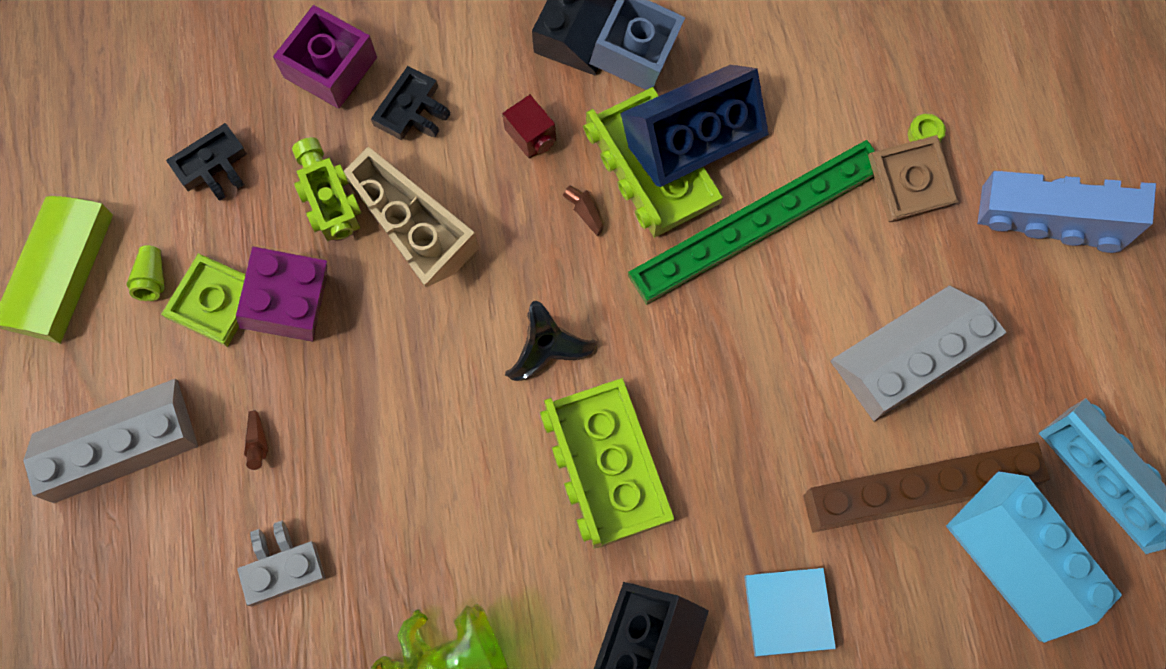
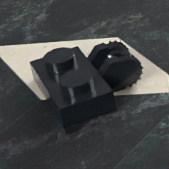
(405, 104)
(207, 158)

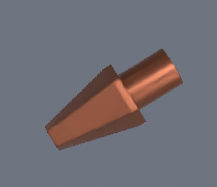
(585, 207)
(255, 443)

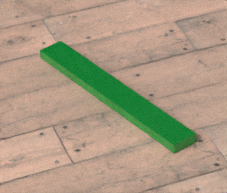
(752, 223)

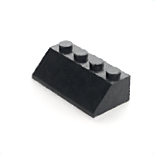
(570, 30)
(651, 631)

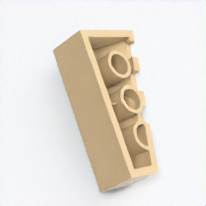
(420, 227)

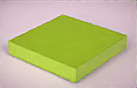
(207, 300)

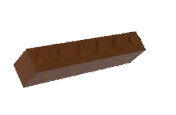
(917, 487)

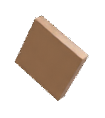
(913, 178)

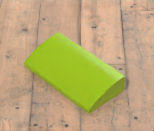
(54, 267)

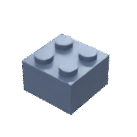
(636, 41)

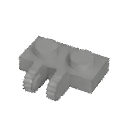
(281, 572)

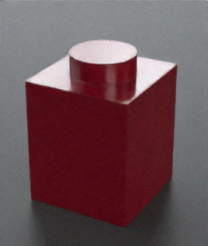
(529, 126)

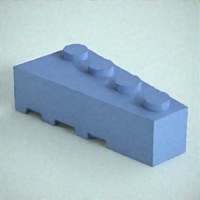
(1067, 210)

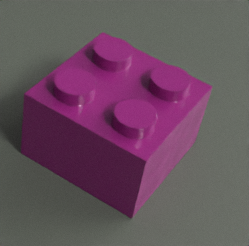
(325, 56)
(282, 294)

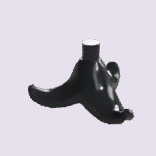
(546, 342)

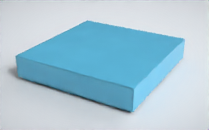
(789, 612)

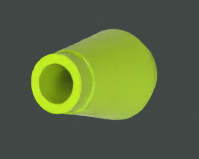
(146, 276)

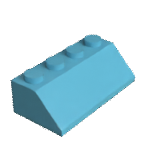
(1111, 472)
(1033, 557)

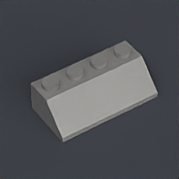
(917, 350)
(109, 442)

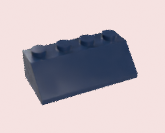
(696, 123)

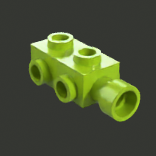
(331, 208)

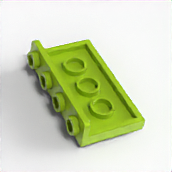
(656, 206)
(606, 464)

